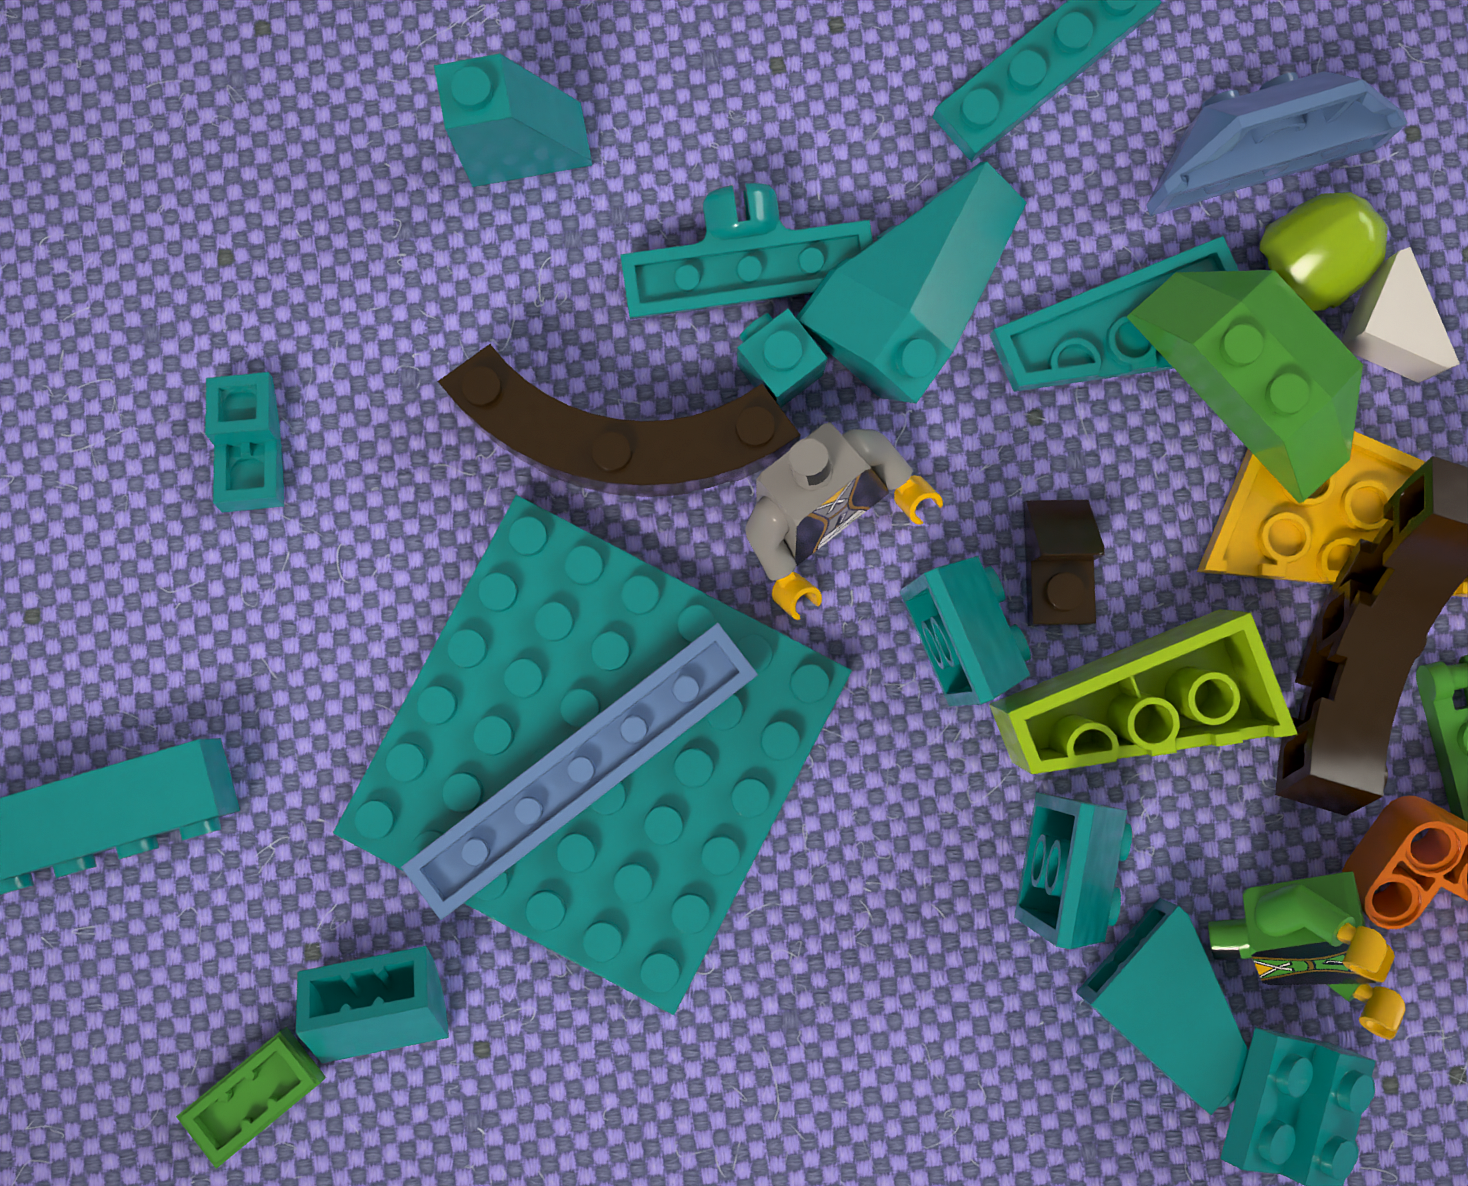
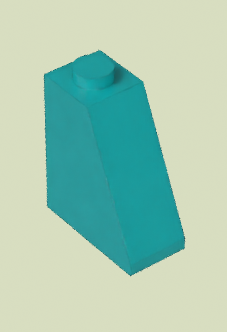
(509, 121)
(1171, 1007)

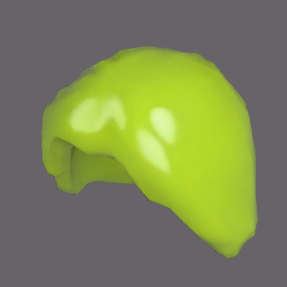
(1326, 247)

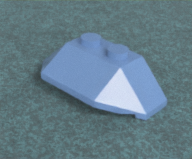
(1274, 134)

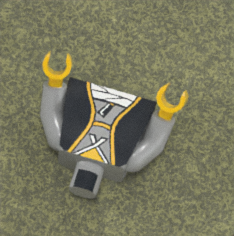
(820, 492)

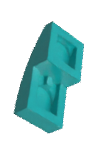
(246, 442)

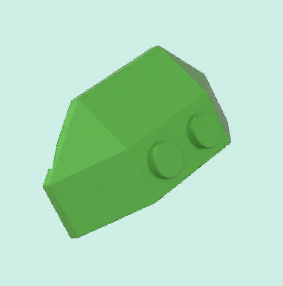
(1260, 368)

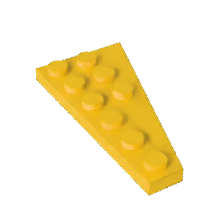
(1277, 538)

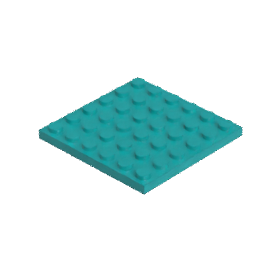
(525, 661)

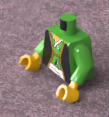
(1314, 936)

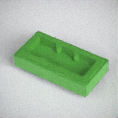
(251, 1097)

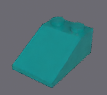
(967, 632)
(1072, 870)

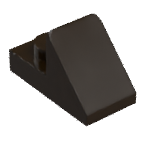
(1060, 562)

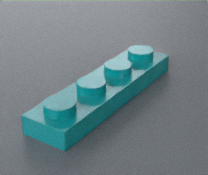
(1036, 69)

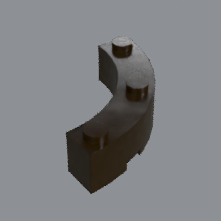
(619, 453)
(1369, 640)

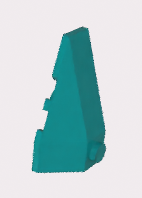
(911, 292)

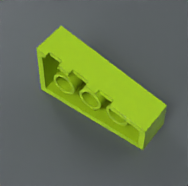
(1152, 698)

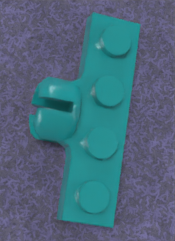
(738, 259)

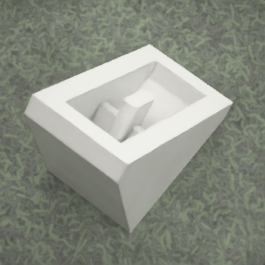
(1399, 322)

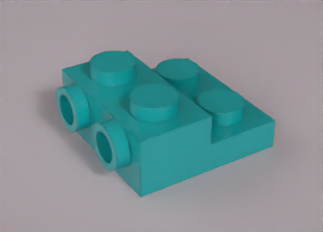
(1299, 1109)

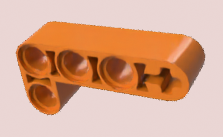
(1413, 868)

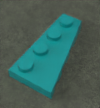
(1091, 332)

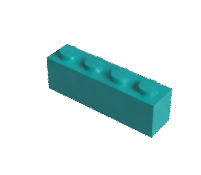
(112, 809)

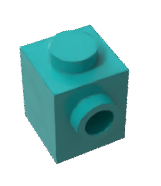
(780, 356)

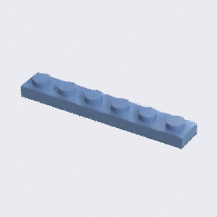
(579, 771)

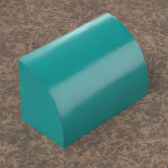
(371, 1005)

